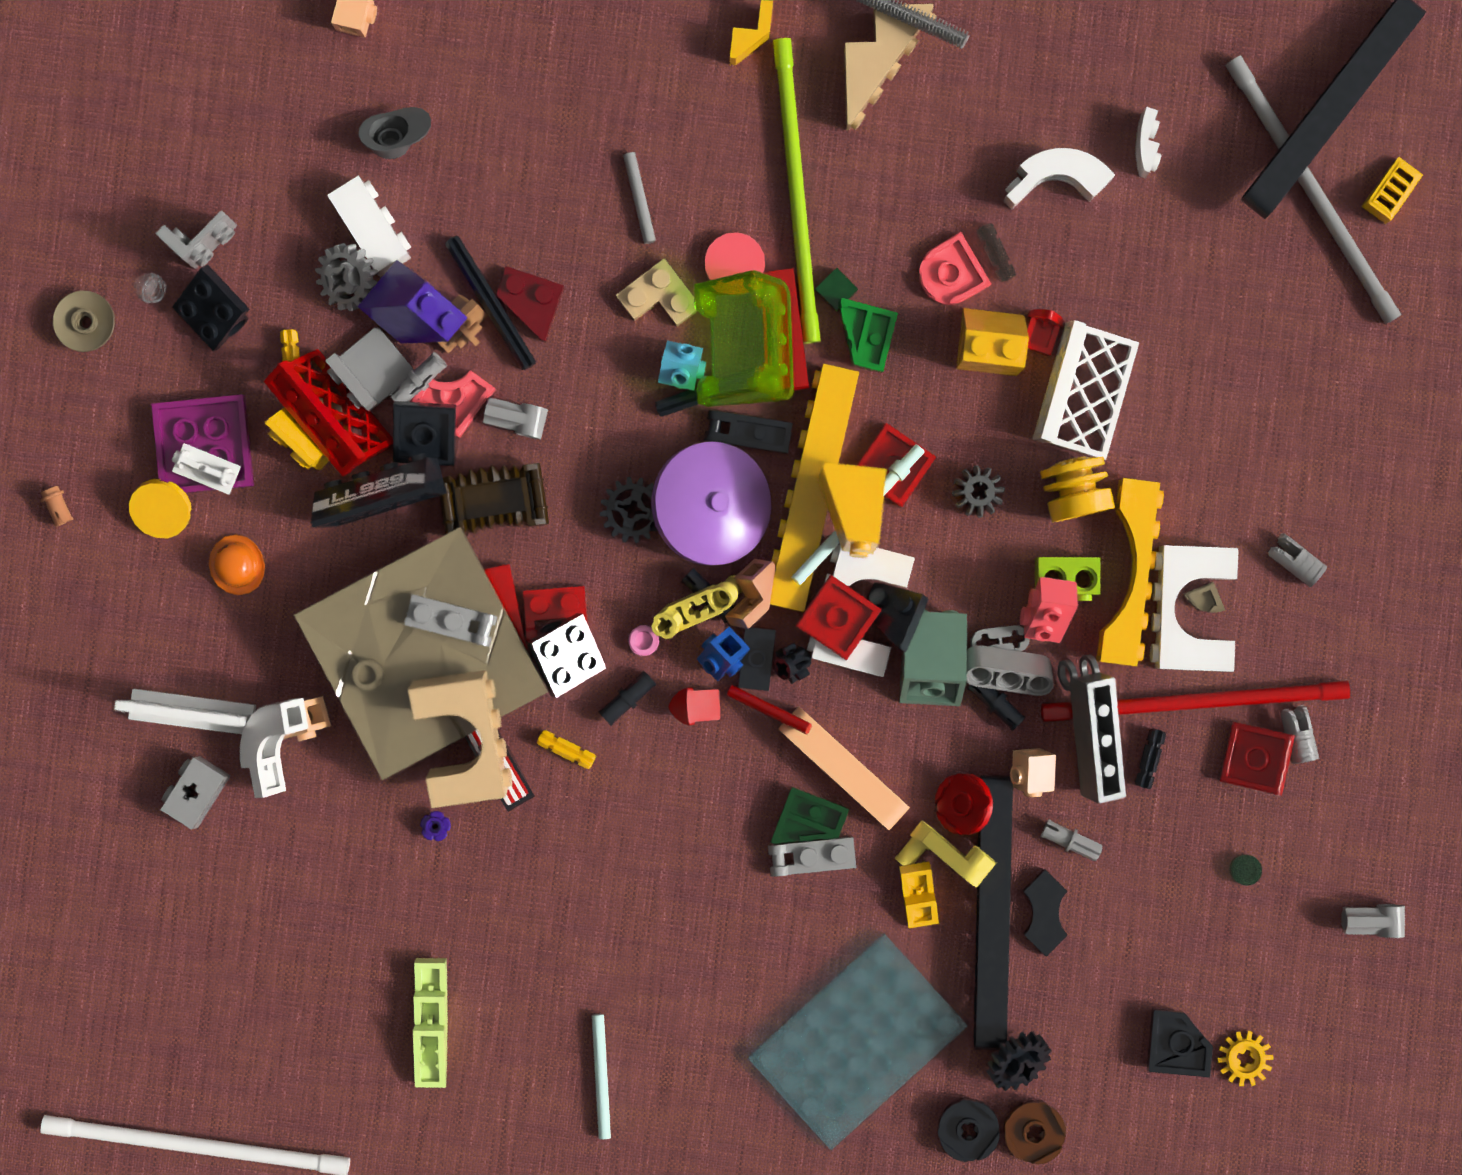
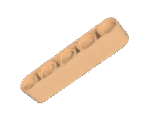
(847, 771)

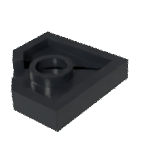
(1177, 1045)

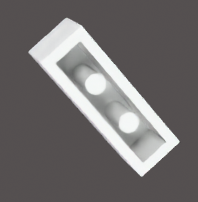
(370, 224)

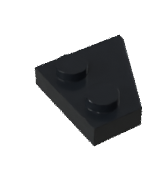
(899, 612)

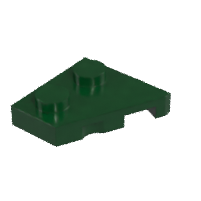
(808, 818)

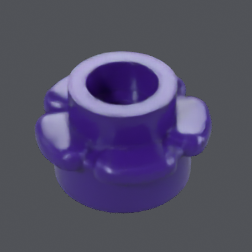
(443, 826)

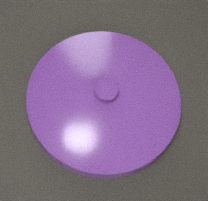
(711, 503)

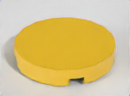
(160, 508)

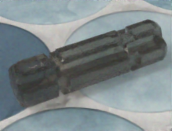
(996, 252)

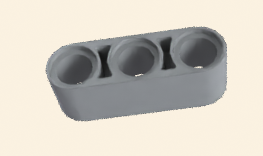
(1009, 670)

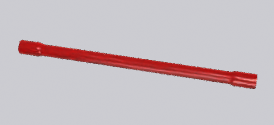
(1322, 691)

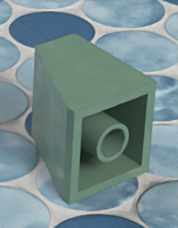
(935, 660)

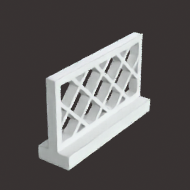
(1060, 385)
(187, 711)

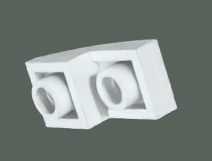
(1146, 150)

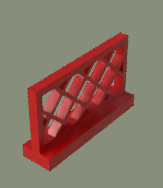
(320, 419)

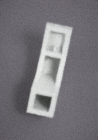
(1062, 164)
(262, 743)

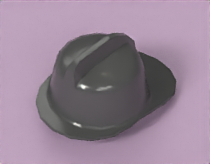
(394, 131)

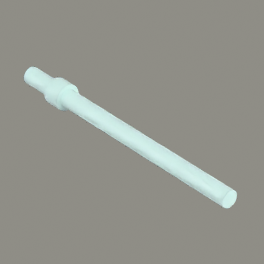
(898, 471)

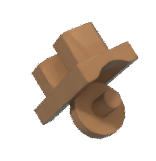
(469, 327)

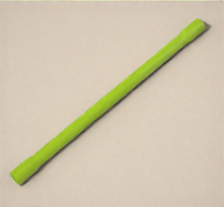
(784, 66)

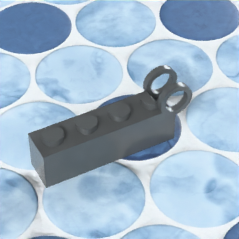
(1095, 730)

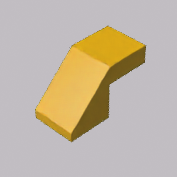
(748, 40)

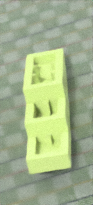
(430, 1022)

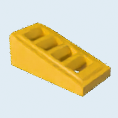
(1379, 210)

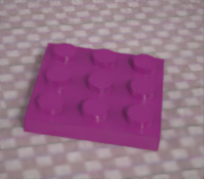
(207, 424)

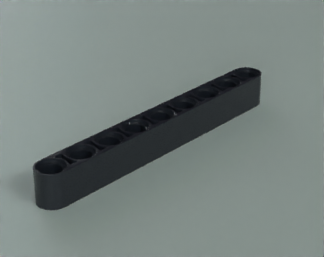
(1332, 106)
(994, 921)

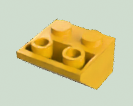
(290, 434)

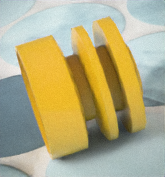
(1077, 489)

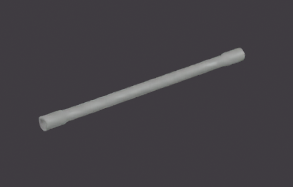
(1379, 297)

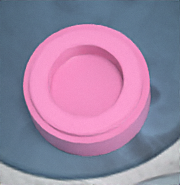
(643, 640)

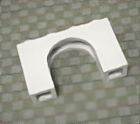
(882, 567)
(1173, 645)

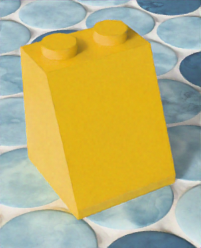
(992, 342)
(854, 504)

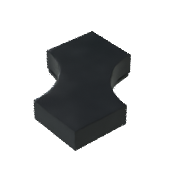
(1045, 899)

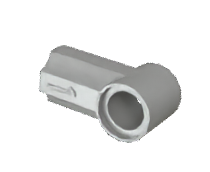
(523, 419)
(1383, 920)

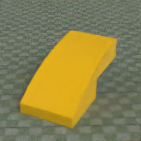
(918, 894)

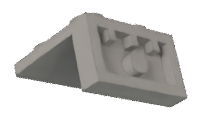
(200, 249)

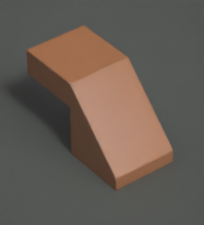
(756, 585)

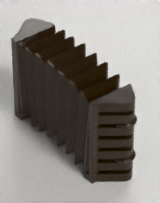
(494, 498)

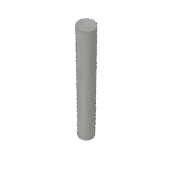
(639, 198)

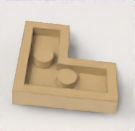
(658, 286)

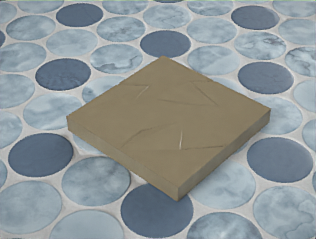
(369, 624)

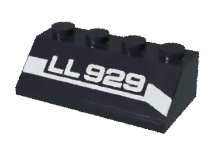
(378, 492)

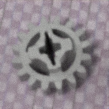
(346, 276)

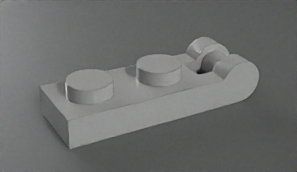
(449, 620)
(813, 856)

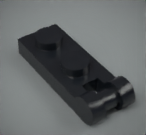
(749, 431)

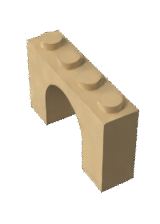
(470, 698)

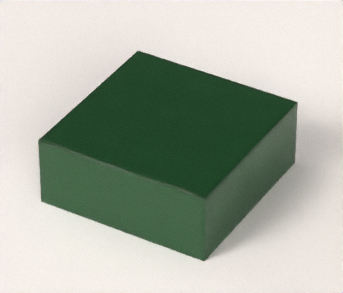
(836, 287)

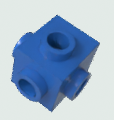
(723, 654)

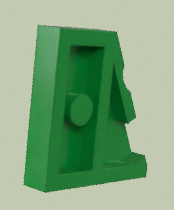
(867, 333)

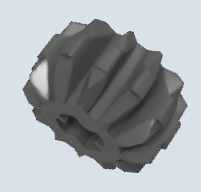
(988, 494)

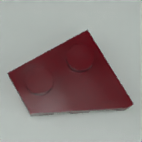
(531, 299)

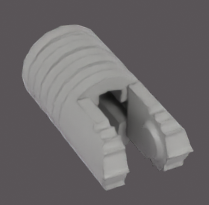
(1302, 564)
(1299, 724)

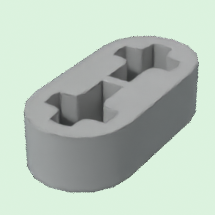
(999, 633)

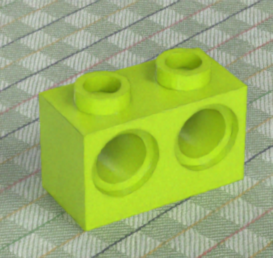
(1068, 568)

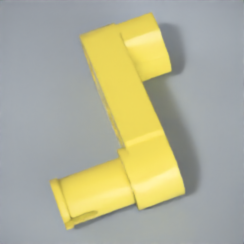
(683, 616)
(971, 867)

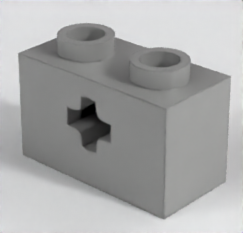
(209, 782)

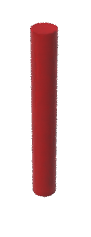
(769, 709)

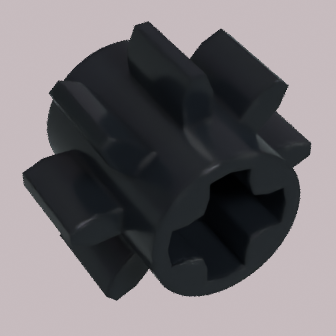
(792, 663)

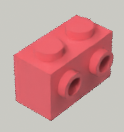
(1049, 609)

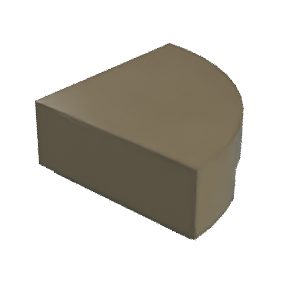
(1205, 598)

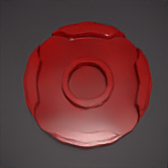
(963, 804)

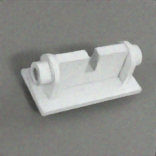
(205, 468)

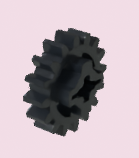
(629, 523)
(1018, 1061)

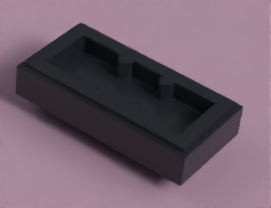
(758, 660)

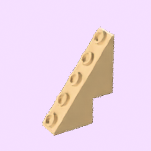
(872, 62)

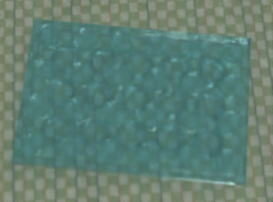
(857, 1041)

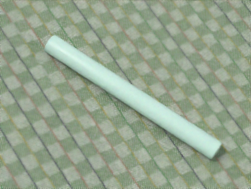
(601, 1076)

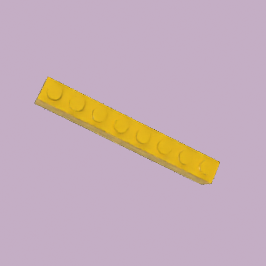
(806, 502)

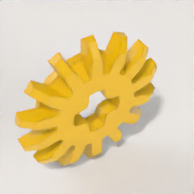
(1249, 1071)

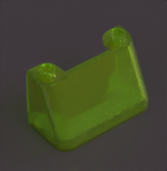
(748, 339)

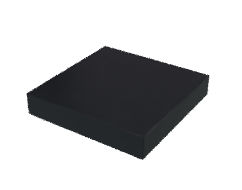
(424, 429)

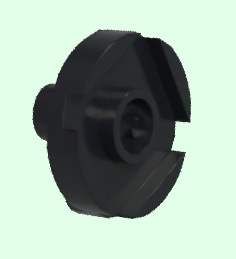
(967, 1112)

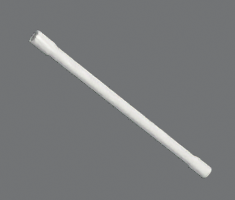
(68, 1127)

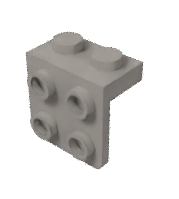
(369, 369)

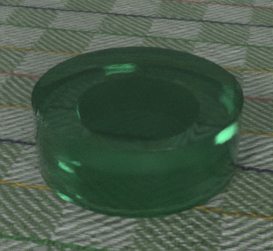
(1245, 869)

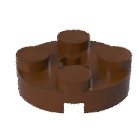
(1052, 1135)

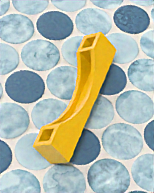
(1137, 509)

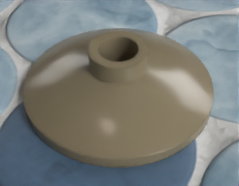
(71, 313)

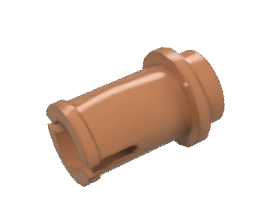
(56, 506)

